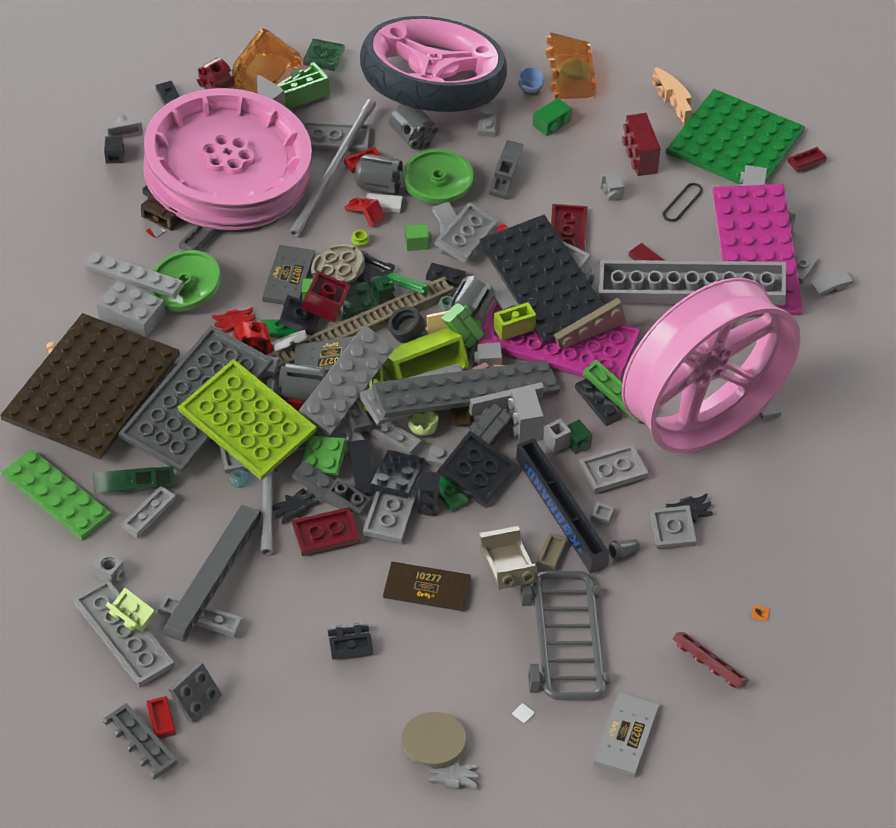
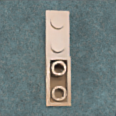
(673, 92)

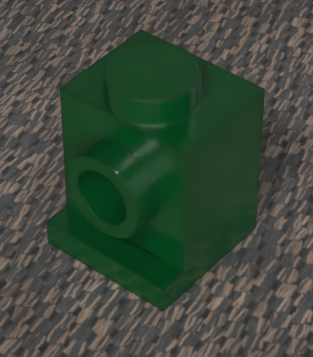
(383, 289)

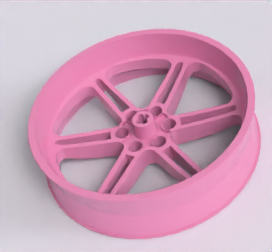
(694, 347)

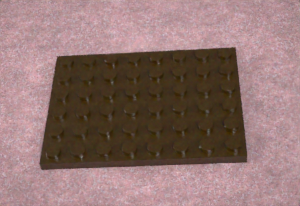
(90, 385)

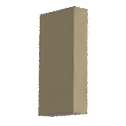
(551, 552)

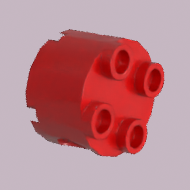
(254, 335)

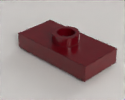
(807, 159)

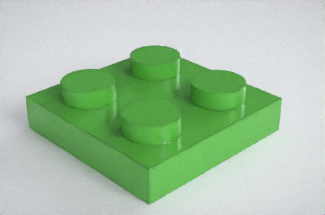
(325, 454)

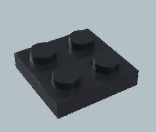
(296, 317)

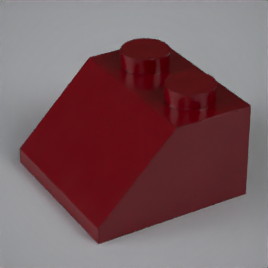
(325, 296)

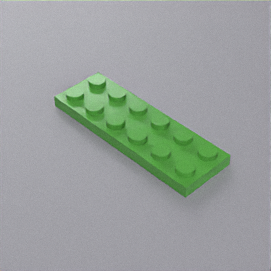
(56, 494)

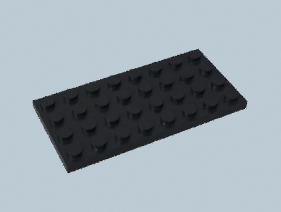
(543, 273)

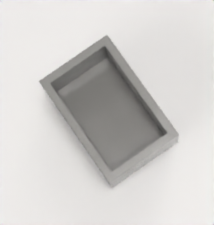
(131, 309)

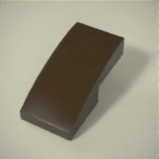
(460, 416)

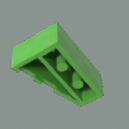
(305, 87)

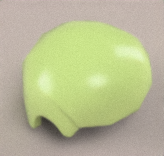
(423, 424)

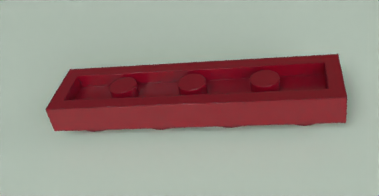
(716, 664)

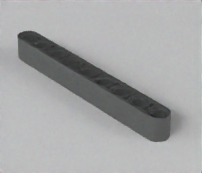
(212, 573)

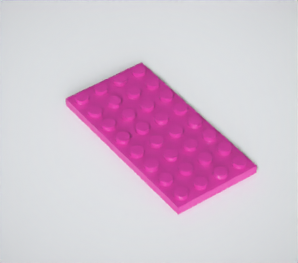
(757, 228)
(609, 348)

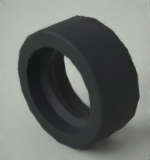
(400, 316)

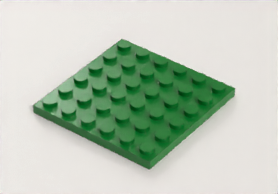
(732, 134)

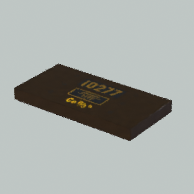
(427, 586)

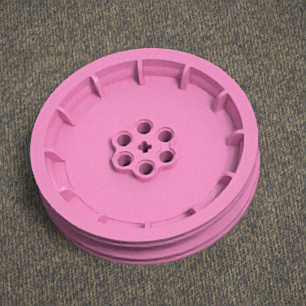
(227, 158)

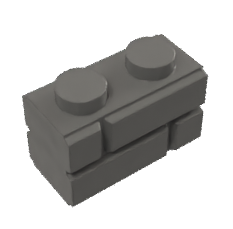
(492, 424)

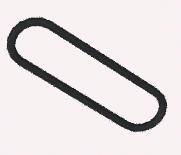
(668, 219)

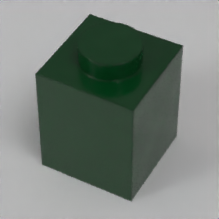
(580, 437)

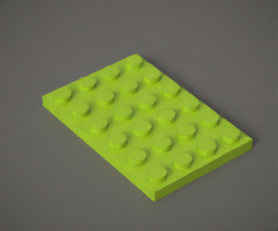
(247, 419)

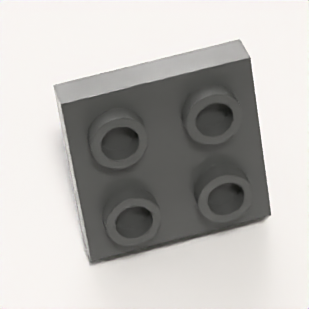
(195, 691)

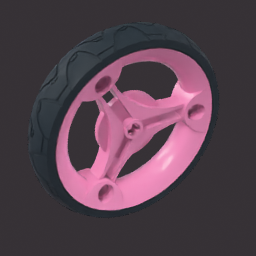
(426, 88)

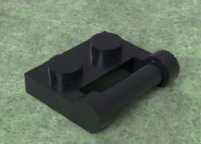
(370, 273)

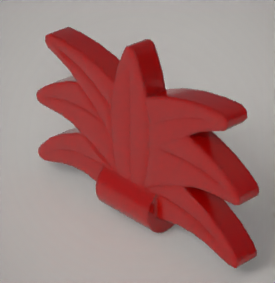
(231, 319)

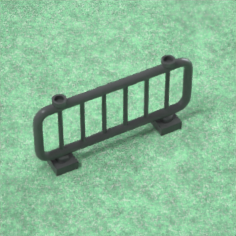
(534, 676)

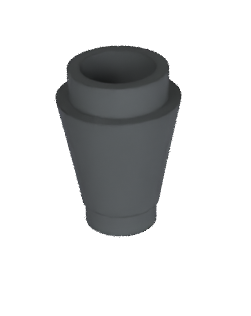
(622, 548)

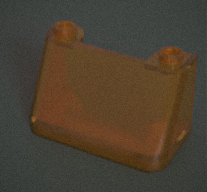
(266, 57)

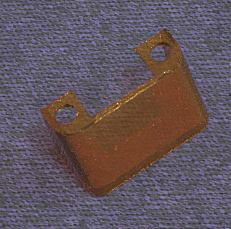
(571, 66)

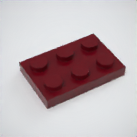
(325, 531)

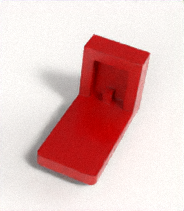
(370, 207)

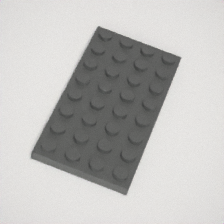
(159, 425)

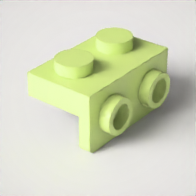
(131, 609)

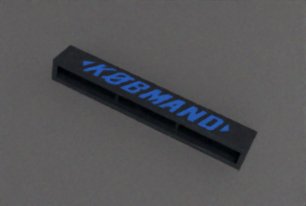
(562, 506)

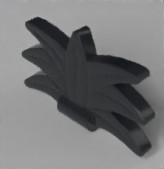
(295, 505)
(696, 505)

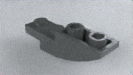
(506, 169)
(328, 490)

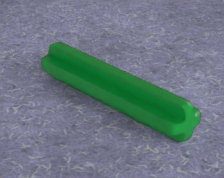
(408, 283)

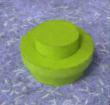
(360, 238)

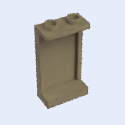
(507, 558)

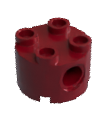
(215, 75)

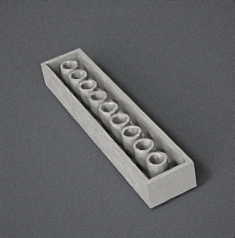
(674, 280)

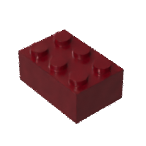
(641, 144)

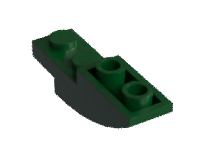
(133, 479)

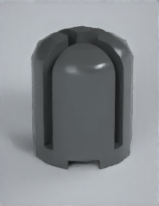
(379, 173)
(473, 294)
(299, 381)

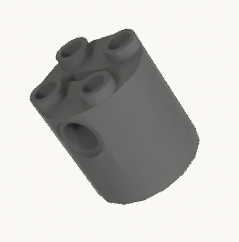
(413, 126)

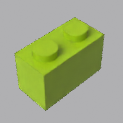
(514, 321)

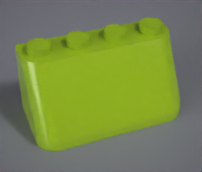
(427, 354)

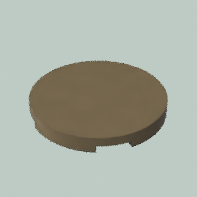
(340, 262)
(433, 739)

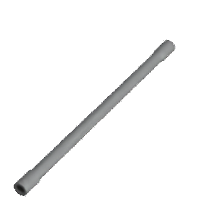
(299, 224)
(267, 539)

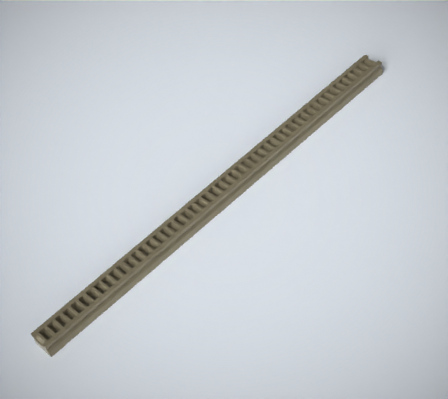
(373, 318)

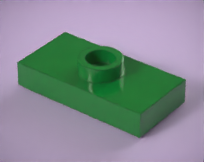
(277, 330)
(451, 495)

